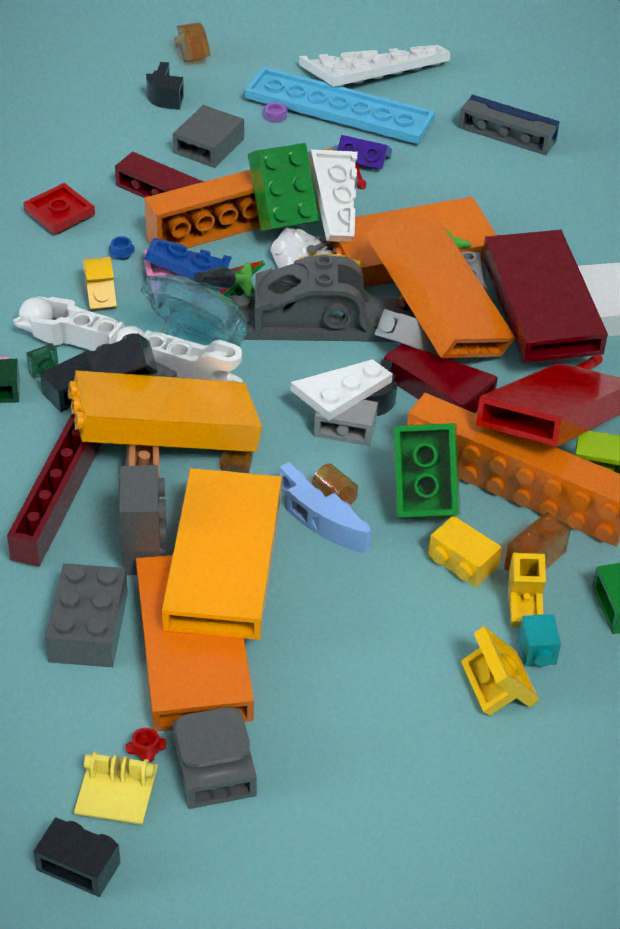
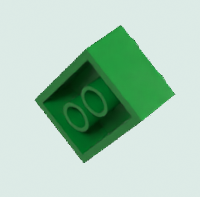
(283, 186)
(427, 470)

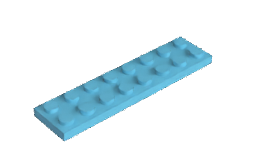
(340, 105)

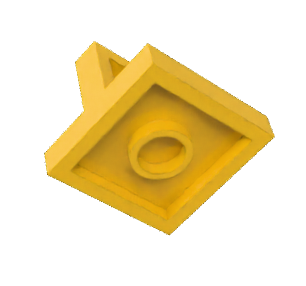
(497, 673)

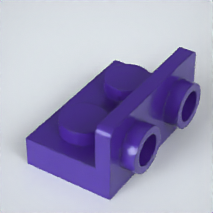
(368, 152)

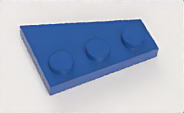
(179, 260)

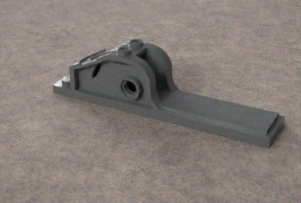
(319, 288)

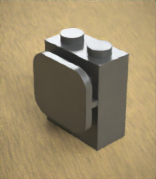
(214, 757)

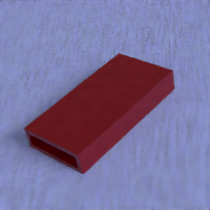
(544, 296)

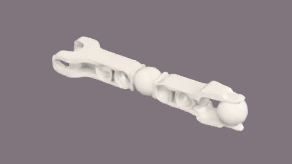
(91, 330)

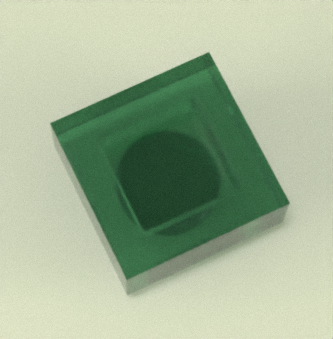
(41, 359)

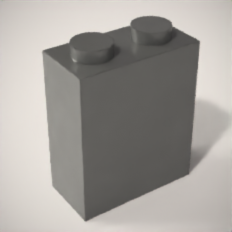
(208, 136)

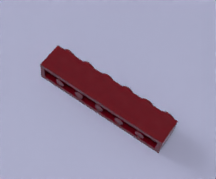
(51, 496)

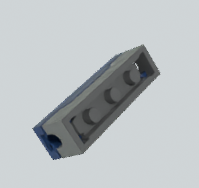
(509, 124)

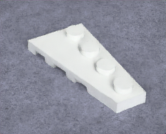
(334, 186)

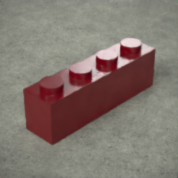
(149, 177)

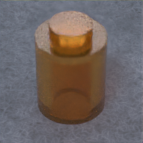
(332, 480)

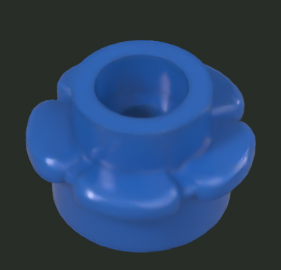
(121, 247)

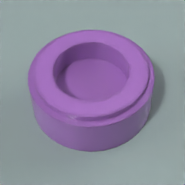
(275, 112)

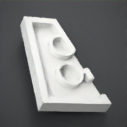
(341, 388)

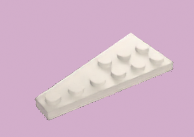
(363, 65)

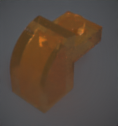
(192, 41)

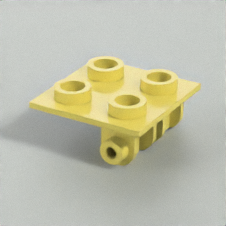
(116, 788)

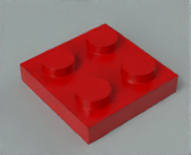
(59, 208)

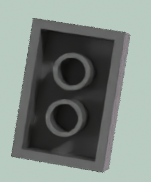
(141, 514)
(87, 615)

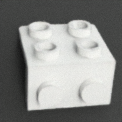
(294, 244)

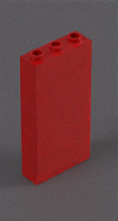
(551, 404)

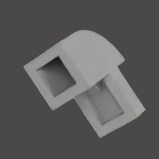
(404, 330)

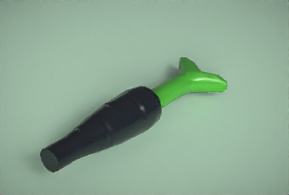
(225, 278)

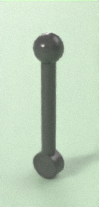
(312, 249)

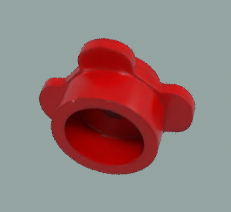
(146, 744)

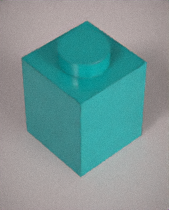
(539, 640)

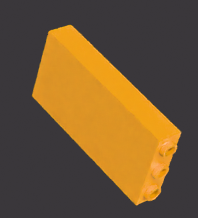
(164, 411)
(223, 554)

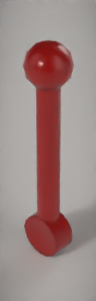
(361, 184)

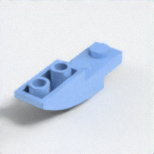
(321, 514)

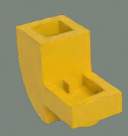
(99, 283)
(526, 586)

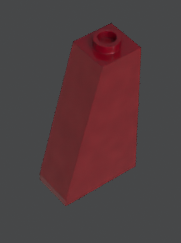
(443, 378)

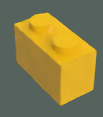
(464, 551)

